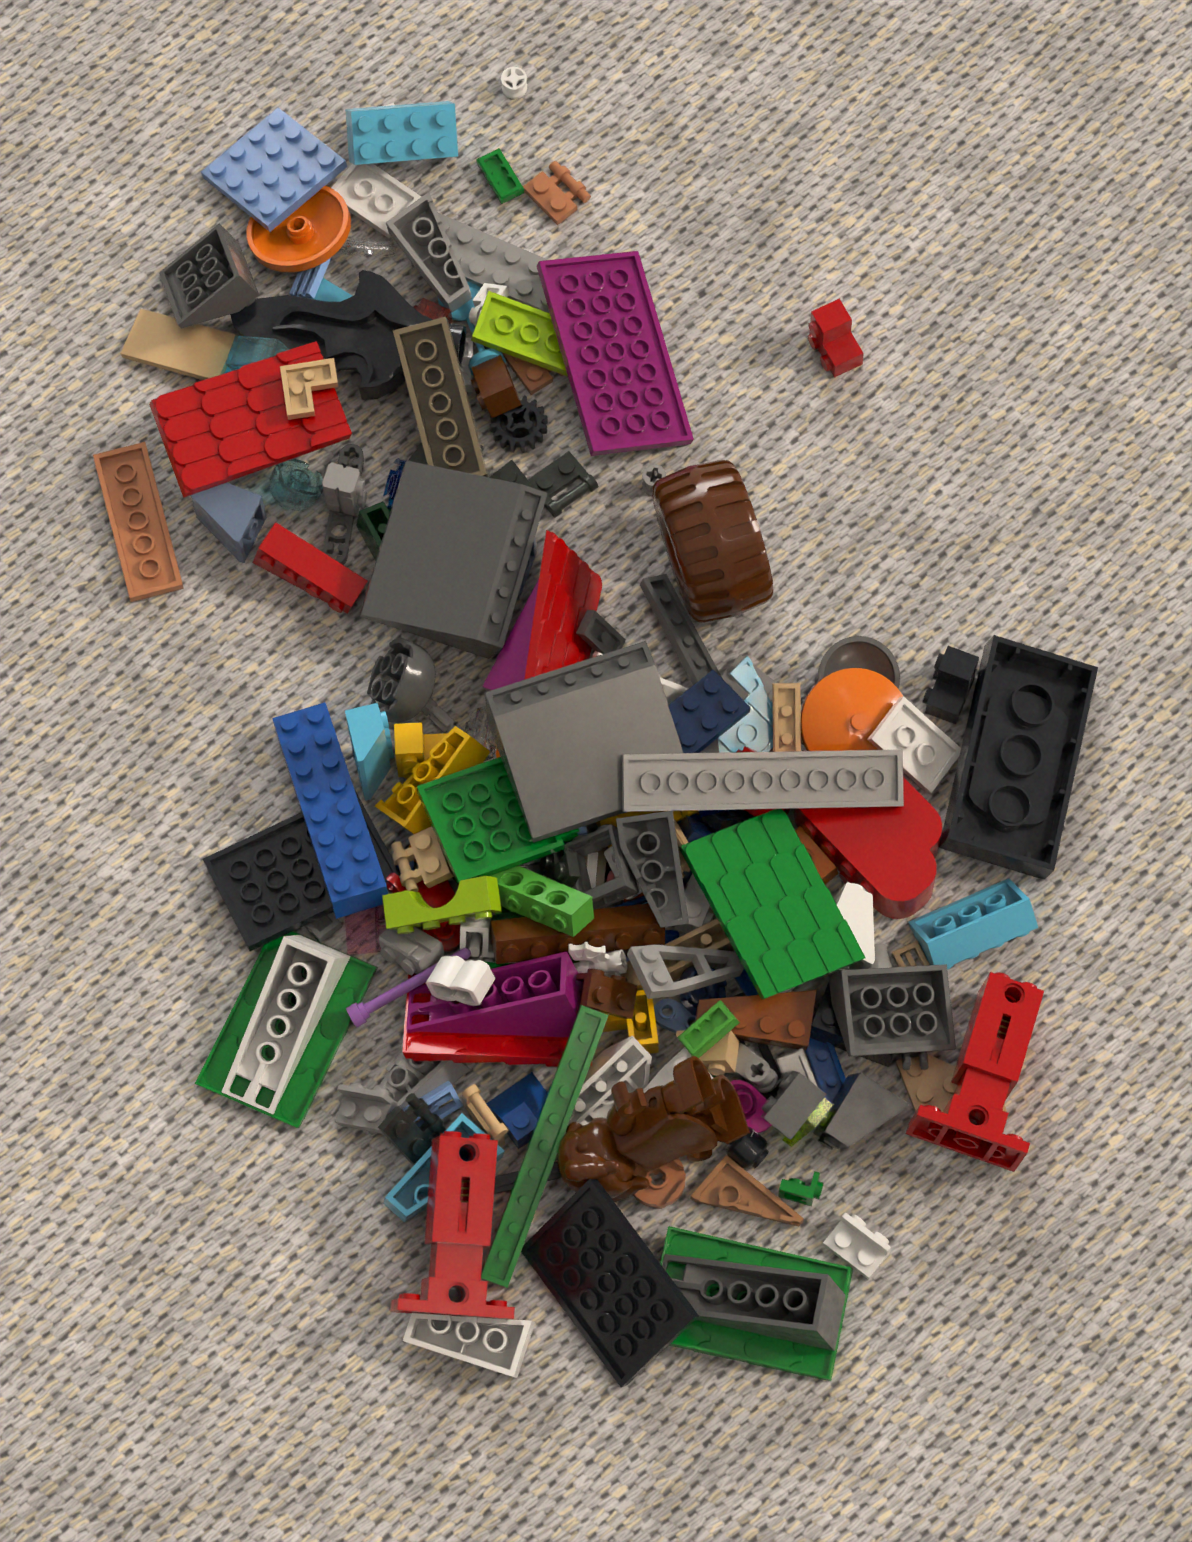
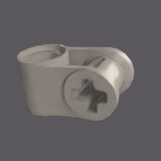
(754, 1070)

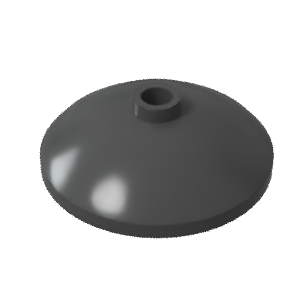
(860, 653)

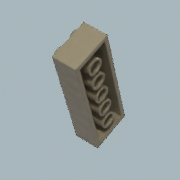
(439, 397)

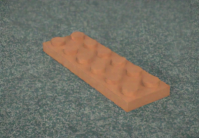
(138, 522)

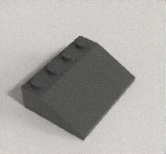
(209, 279)
(893, 1009)

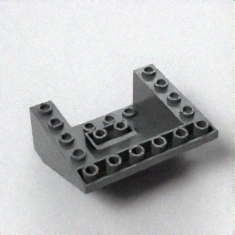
(453, 557)
(567, 736)

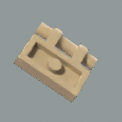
(429, 857)

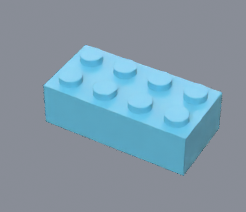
(401, 132)

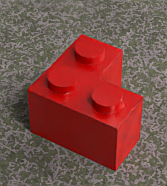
(832, 336)

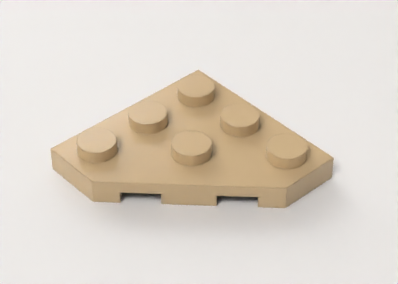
(929, 1085)

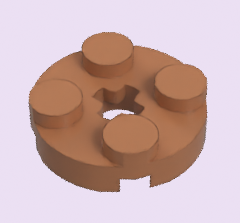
(666, 1193)

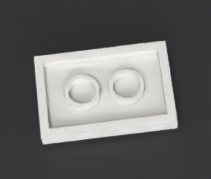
(373, 195)
(926, 749)

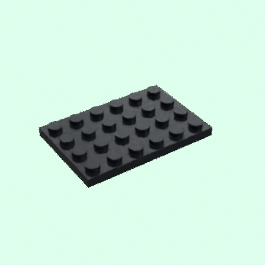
(275, 879)
(608, 1282)

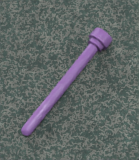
(361, 1011)

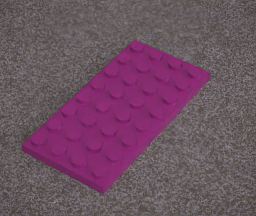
(614, 353)

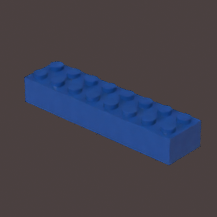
(331, 810)

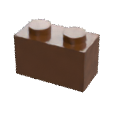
(494, 386)

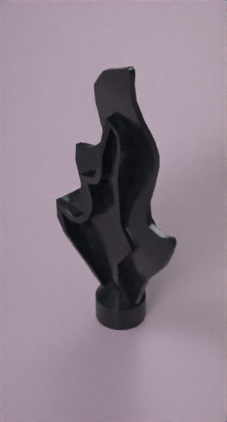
(350, 331)

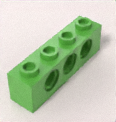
(544, 900)

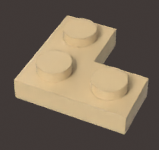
(301, 380)

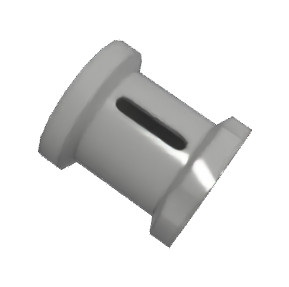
(648, 475)

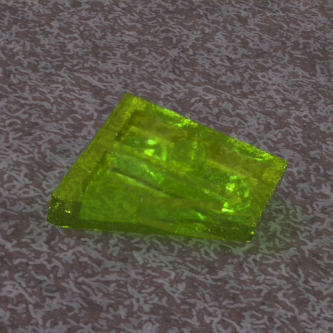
(818, 1117)

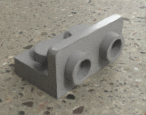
(364, 1107)

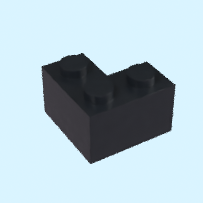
(954, 678)

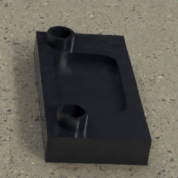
(1018, 757)

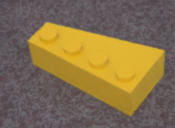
(448, 756)

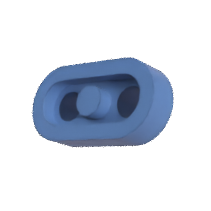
(677, 1020)

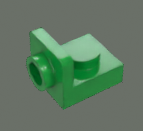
(797, 1191)

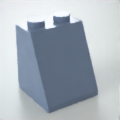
(231, 516)

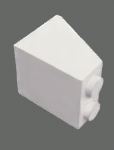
(857, 909)

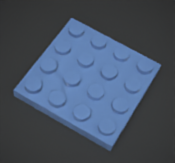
(274, 169)

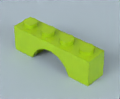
(473, 898)

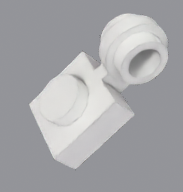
(480, 298)

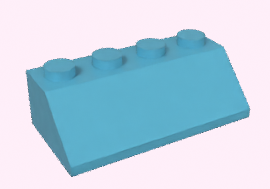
(370, 745)
(974, 924)

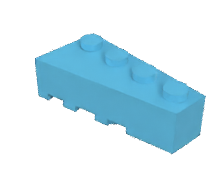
(411, 1192)

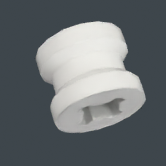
(514, 76)

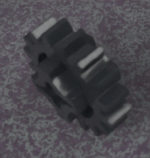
(520, 434)

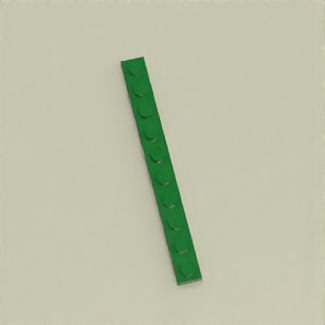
(544, 1146)

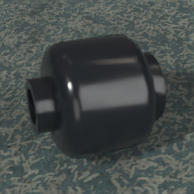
(748, 1150)

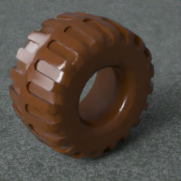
(713, 540)

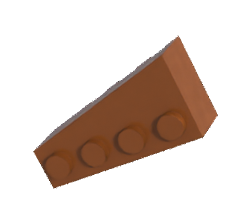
(773, 1021)

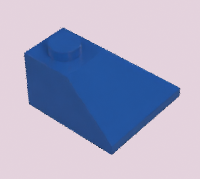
(520, 1108)

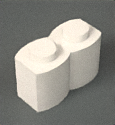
(460, 980)

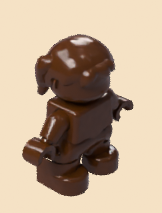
(652, 1130)

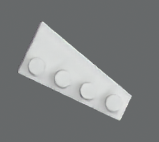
(477, 1340)

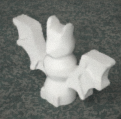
(597, 958)

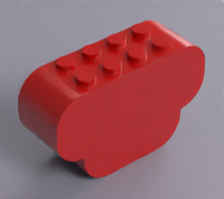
(881, 849)

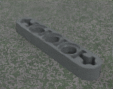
(339, 518)

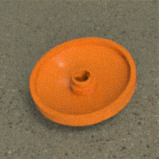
(304, 237)
(846, 710)

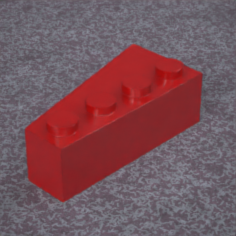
(309, 569)

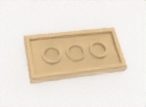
(187, 351)

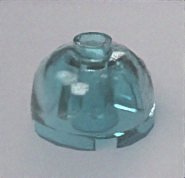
(295, 485)

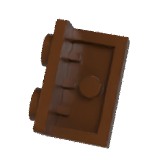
(608, 994)

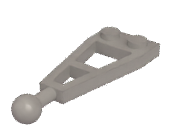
(656, 979)

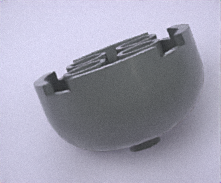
(415, 680)

